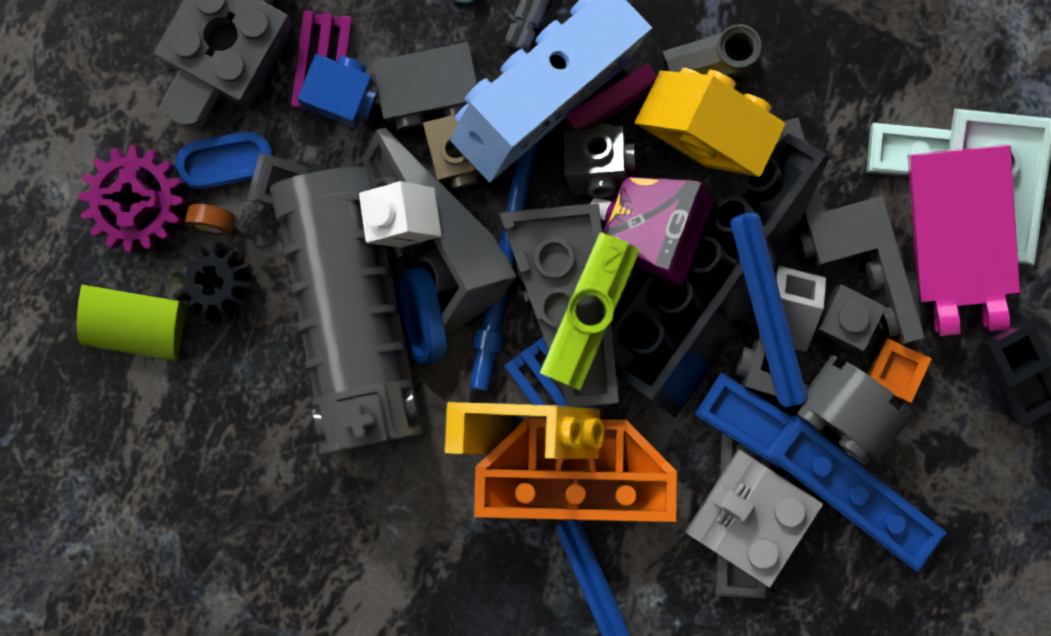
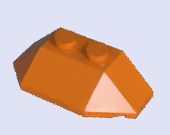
(622, 485)

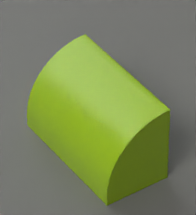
(130, 322)

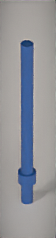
(488, 339)

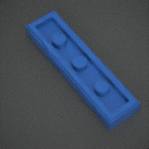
(855, 493)

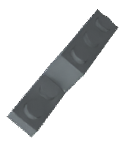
(854, 232)

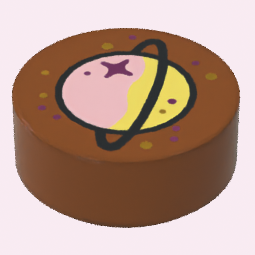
(210, 219)

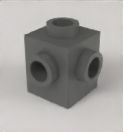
(598, 160)

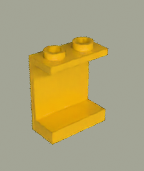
(483, 426)

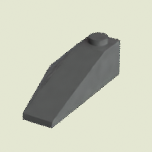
(466, 260)

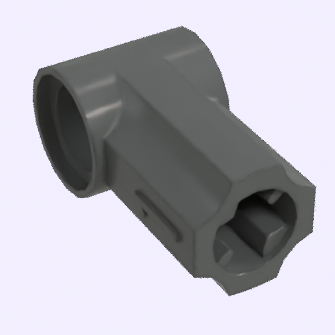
(711, 55)

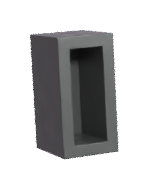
(424, 85)

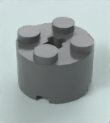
(853, 410)

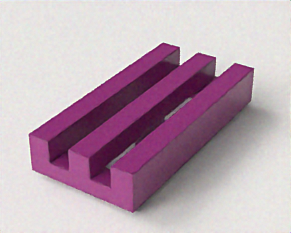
(327, 22)
(612, 100)

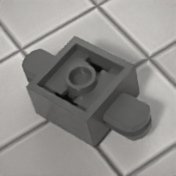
(219, 52)

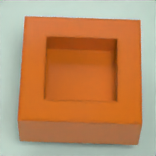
(899, 369)

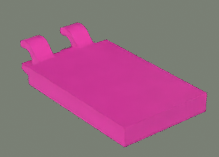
(964, 233)

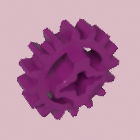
(132, 217)

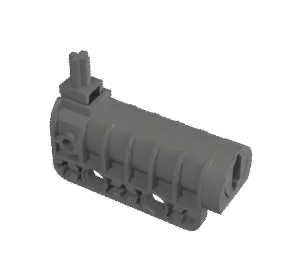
(346, 312)

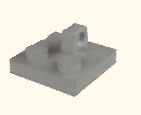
(753, 518)

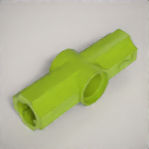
(605, 281)

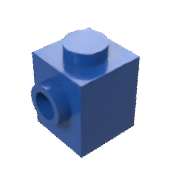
(338, 90)

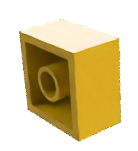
(711, 121)

